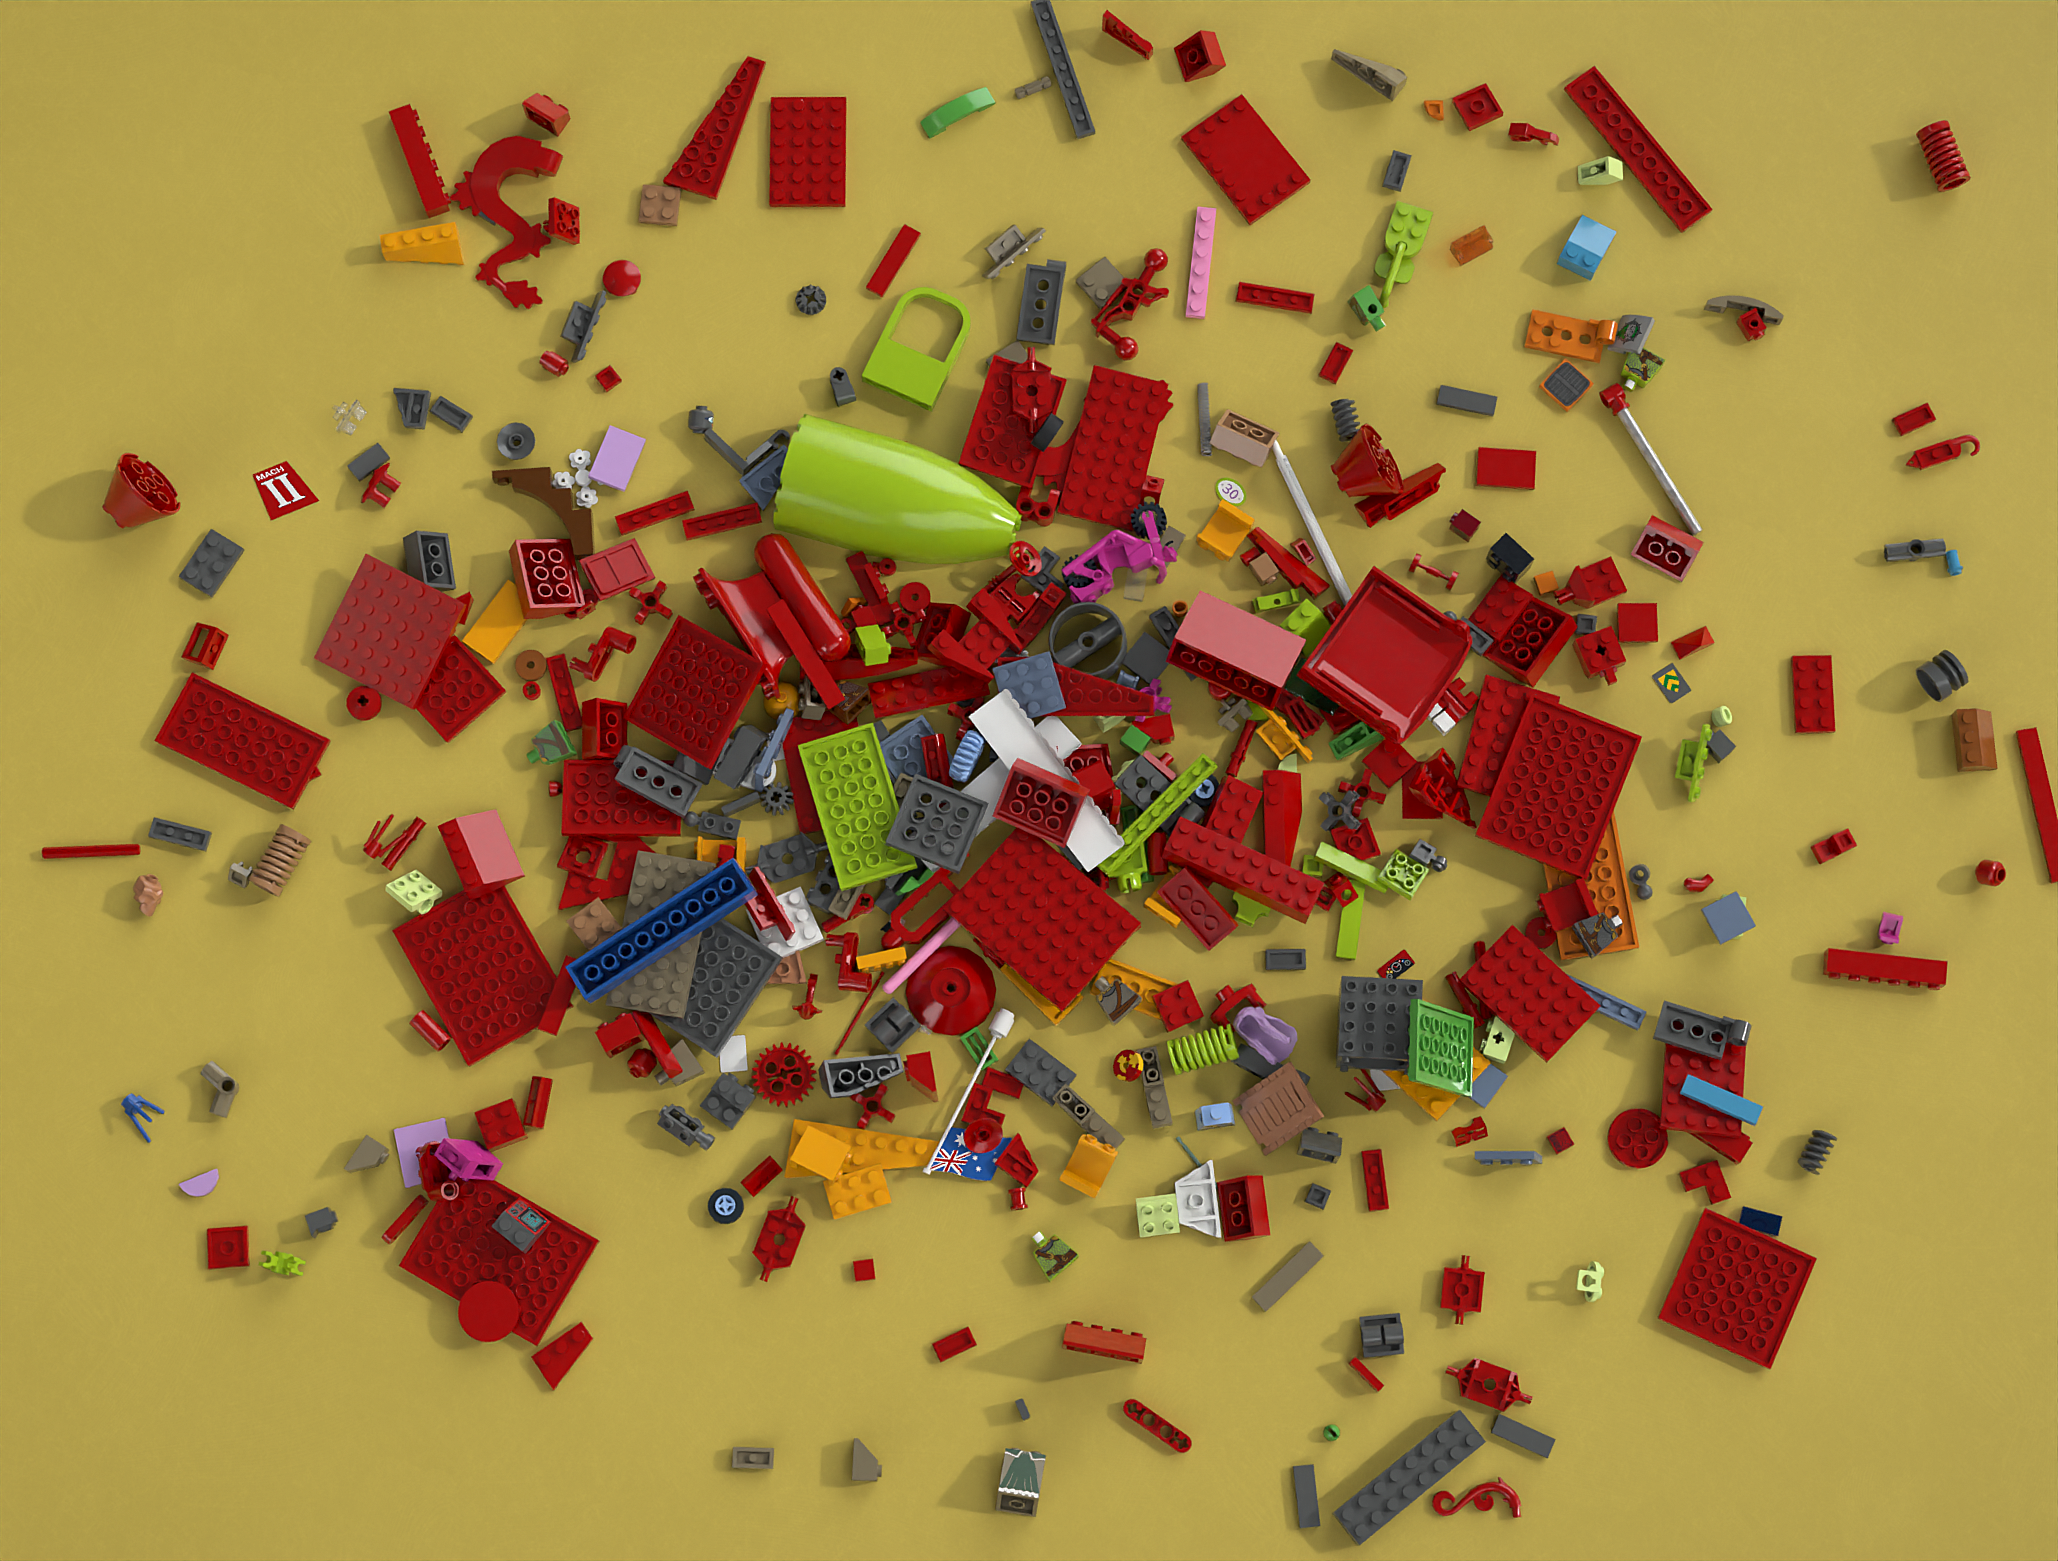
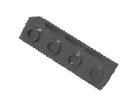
(815, 897)

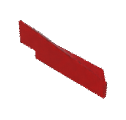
(1415, 490)
(1289, 566)

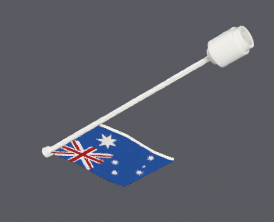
(951, 1151)

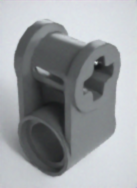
(842, 389)

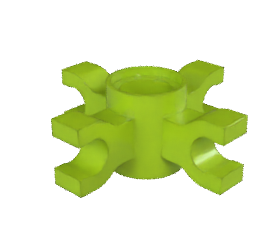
(282, 1263)

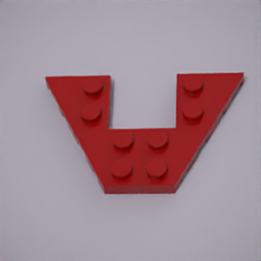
(582, 890)

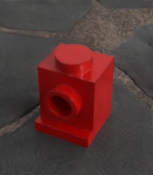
(1750, 332)

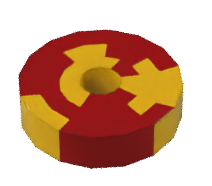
(1135, 1065)

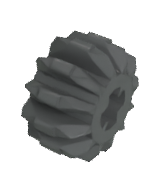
(769, 797)

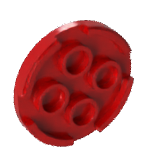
(1636, 1138)
(488, 1311)

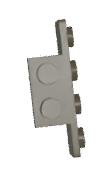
(1007, 247)

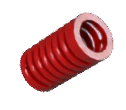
(1943, 156)

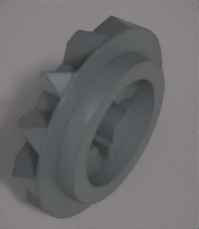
(813, 307)

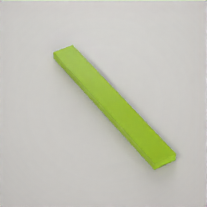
(1159, 811)

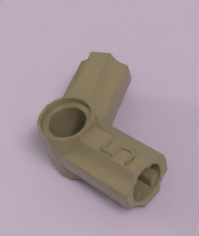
(223, 1099)

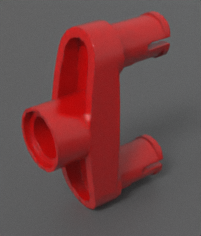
(1229, 999)

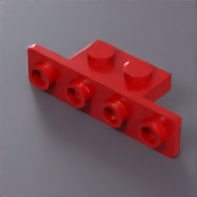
(871, 587)
(766, 908)

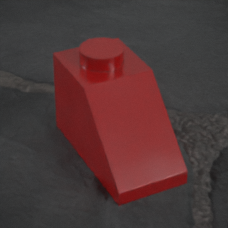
(1157, 728)

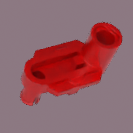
(601, 652)
(849, 979)
(435, 1174)

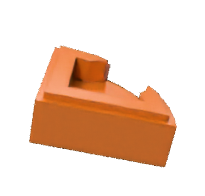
(1434, 109)
(851, 604)

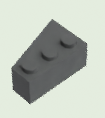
(740, 755)

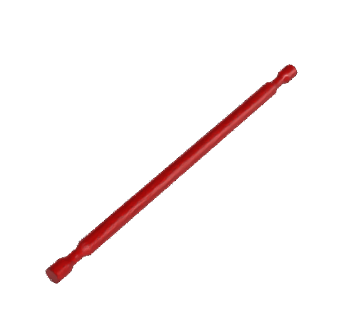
(859, 1012)

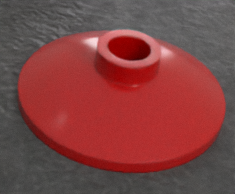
(984, 1141)

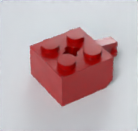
(1595, 664)

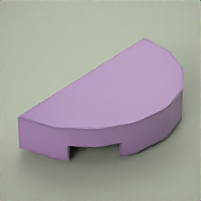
(201, 1184)

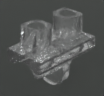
(354, 410)

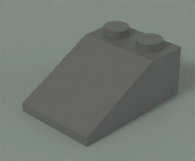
(1319, 1145)

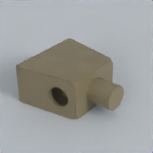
(688, 1063)

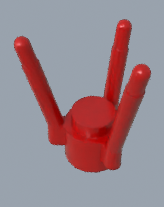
(373, 846)
(1375, 1099)

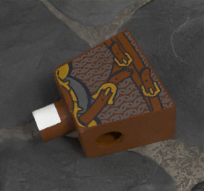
(855, 701)

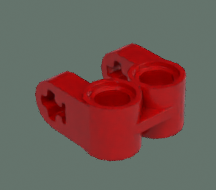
(1036, 508)

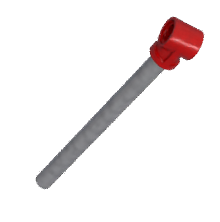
(1614, 398)

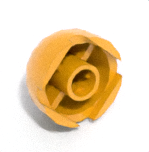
(788, 699)

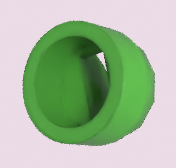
(1328, 1435)

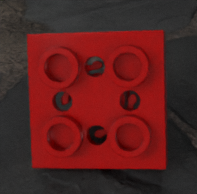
(563, 221)

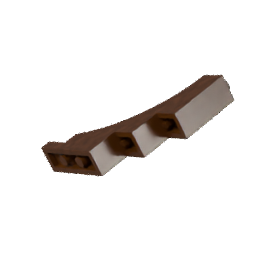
(539, 485)

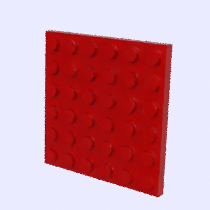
(390, 631)
(695, 691)
(1737, 1288)

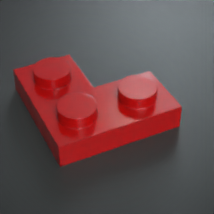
(978, 1104)
(1708, 1176)

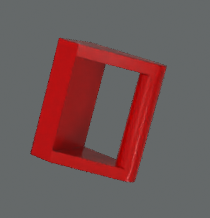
(211, 648)

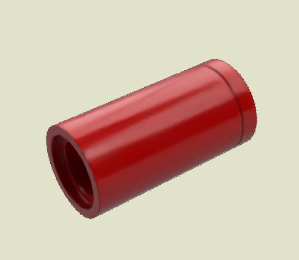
(1155, 846)
(430, 1030)

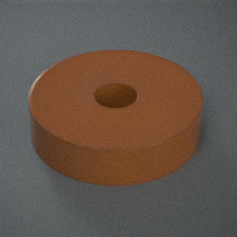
(534, 673)

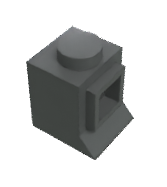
(321, 1221)

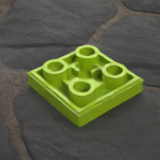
(1403, 874)

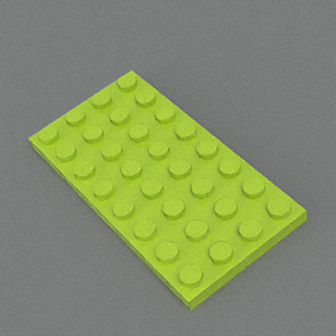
(855, 805)

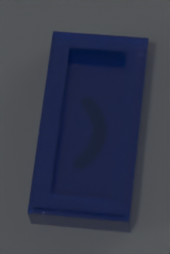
(1760, 1221)

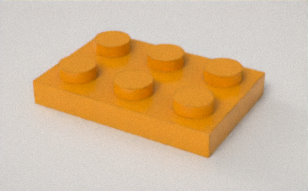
(858, 1191)

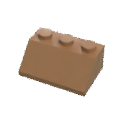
(1244, 438)

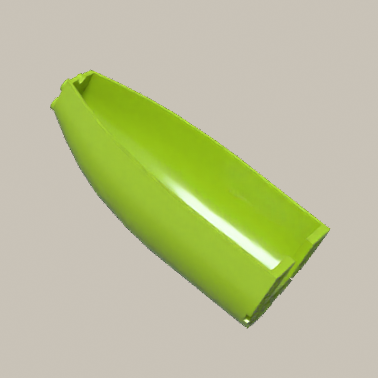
(888, 498)

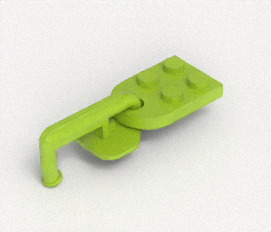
(1406, 231)

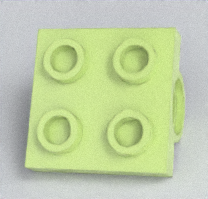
(414, 892)
(1157, 1215)

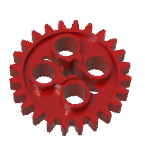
(778, 1057)

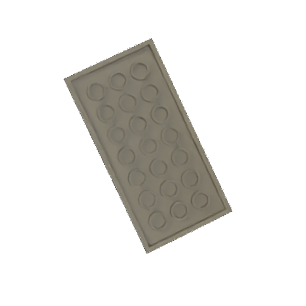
(667, 982)

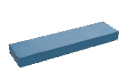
(1721, 1100)

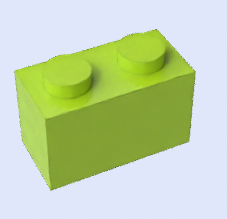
(872, 645)

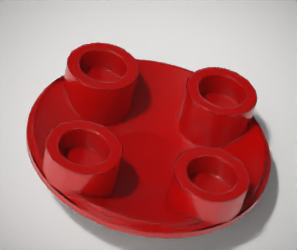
(621, 278)

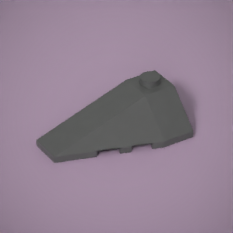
(852, 1075)

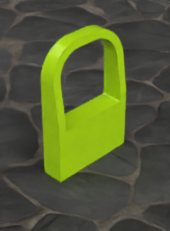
(907, 371)

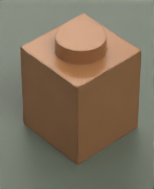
(1264, 569)

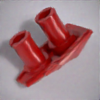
(380, 476)

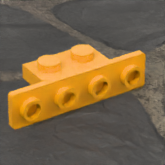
(1280, 739)

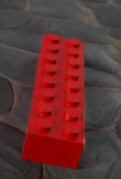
(1243, 870)

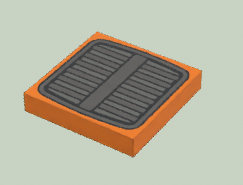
(1566, 385)

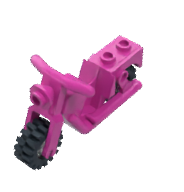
(1119, 550)

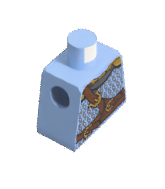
(1214, 1116)

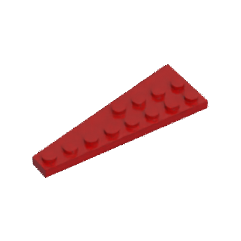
(709, 153)

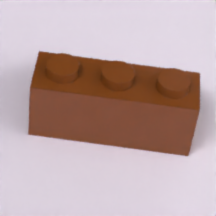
(1974, 740)

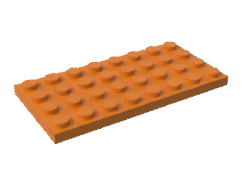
(1609, 894)

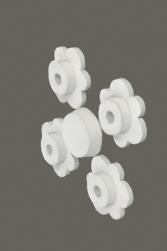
(581, 479)

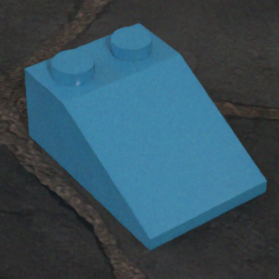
(1586, 247)

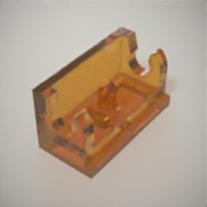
(1471, 245)

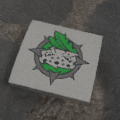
(1632, 334)

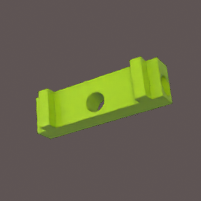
(1285, 598)

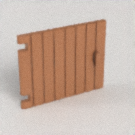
(1278, 1108)

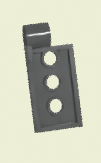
(1730, 1030)

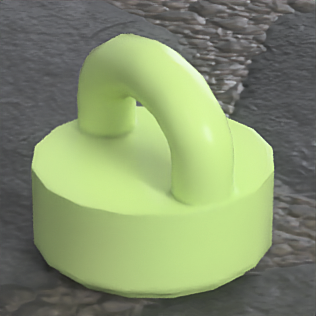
(1721, 716)

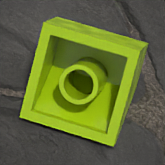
(1307, 623)

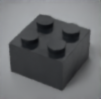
(1509, 559)

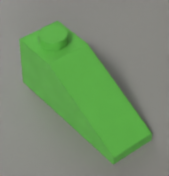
(1354, 740)

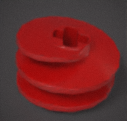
(355, 699)

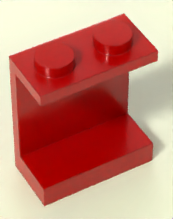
(1566, 906)

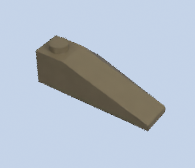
(1377, 75)

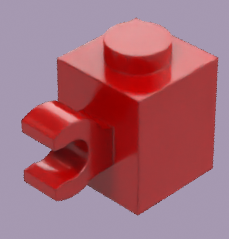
(862, 617)

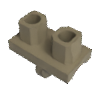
(1228, 719)

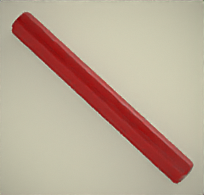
(91, 851)

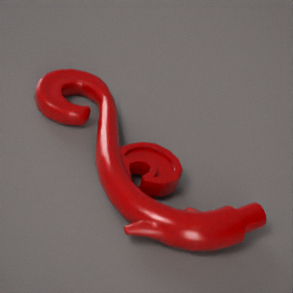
(1475, 1494)

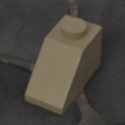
(367, 1156)
(864, 1463)

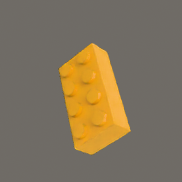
(883, 959)

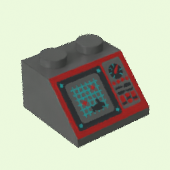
(521, 1224)

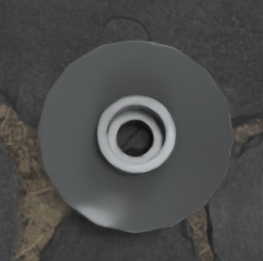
(512, 433)

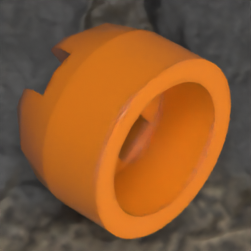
(1180, 606)

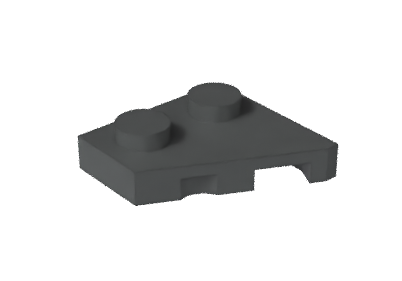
(413, 406)

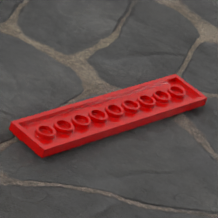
(1638, 149)

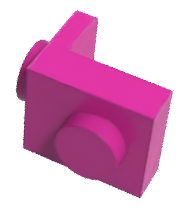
(1889, 928)

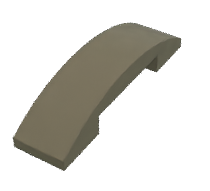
(1769, 313)

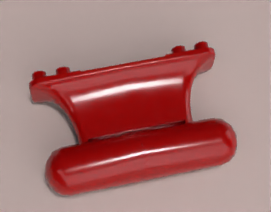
(746, 602)

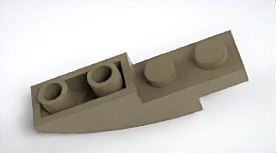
(1154, 1088)
(1086, 1117)

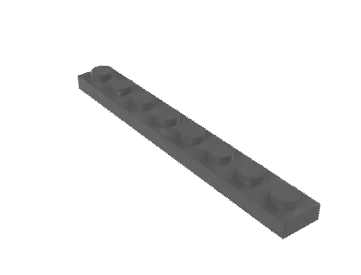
(1063, 68)

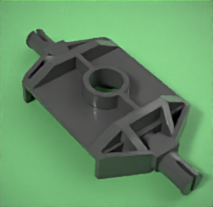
(798, 846)

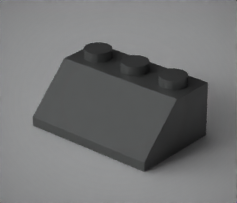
(430, 559)

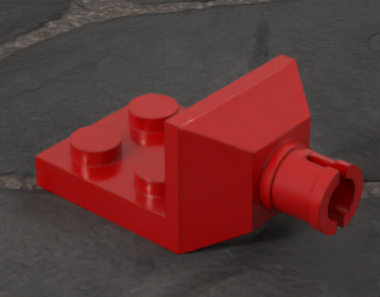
(1592, 585)

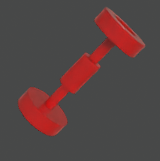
(1433, 571)

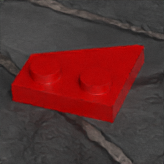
(1018, 1162)

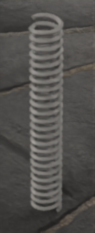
(1205, 418)

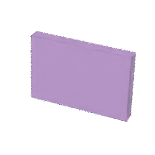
(617, 458)

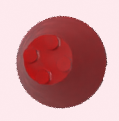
(1367, 467)
(139, 493)

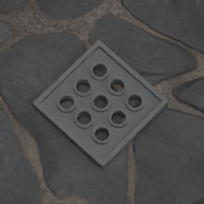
(939, 794)

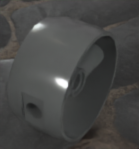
(1100, 635)

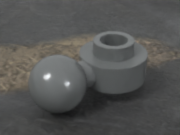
(1644, 891)

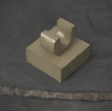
(239, 875)

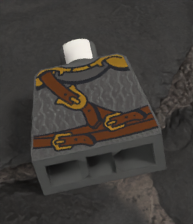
(1597, 932)

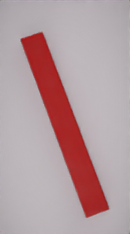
(2041, 797)

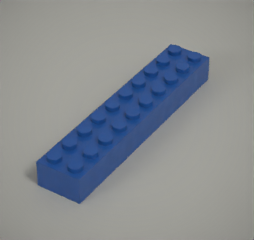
(661, 930)

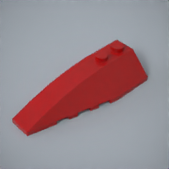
(1281, 813)

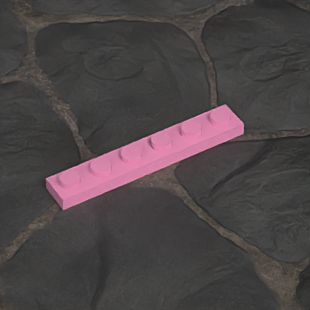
(1201, 262)

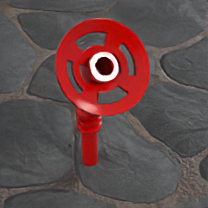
(1018, 564)

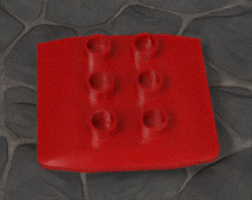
(1388, 657)

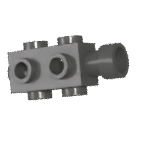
(683, 1126)

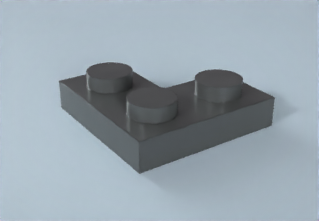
(1044, 578)

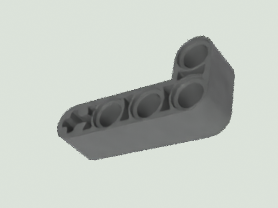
(1257, 1064)

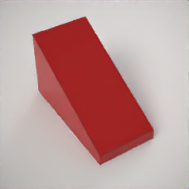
(1303, 551)

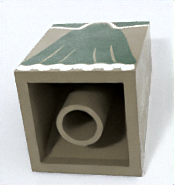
(1020, 1482)

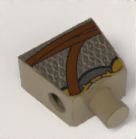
(1116, 999)

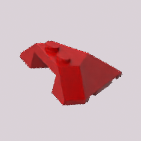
(1436, 787)

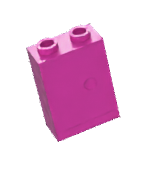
(468, 1159)

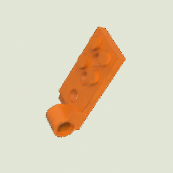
(1597, 331)

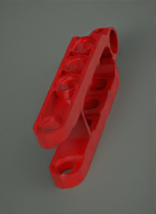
(898, 934)

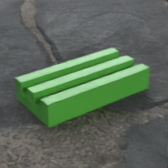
(969, 1034)

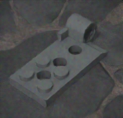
(1053, 274)
(631, 759)
(1154, 781)

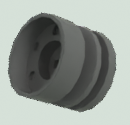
(1942, 675)

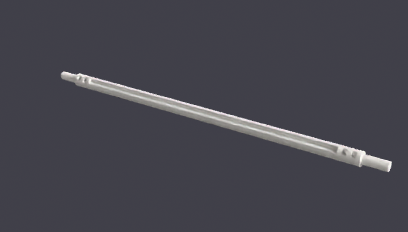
(1312, 524)

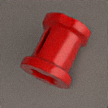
(1018, 1199)

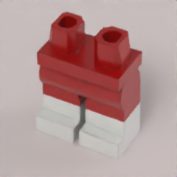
(1456, 707)

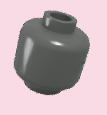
(700, 419)

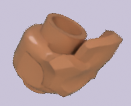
(148, 893)

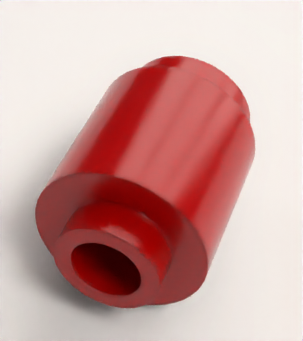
(554, 363)

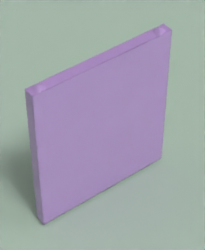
(411, 1138)

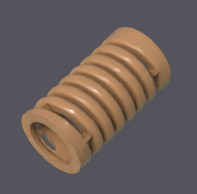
(265, 875)

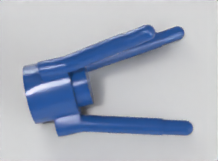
(134, 1105)

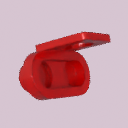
(590, 602)

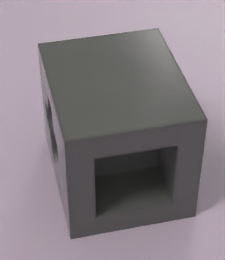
(1719, 746)

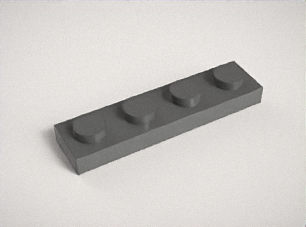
(1167, 629)

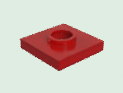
(577, 844)

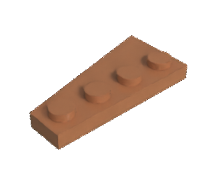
(789, 971)

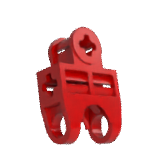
(1013, 605)

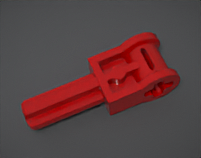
(856, 911)

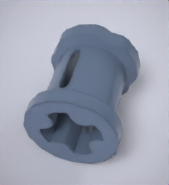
(1128, 680)

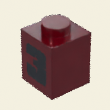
(1464, 524)

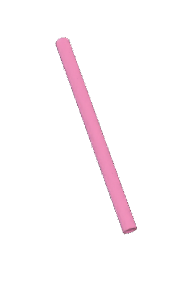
(920, 956)

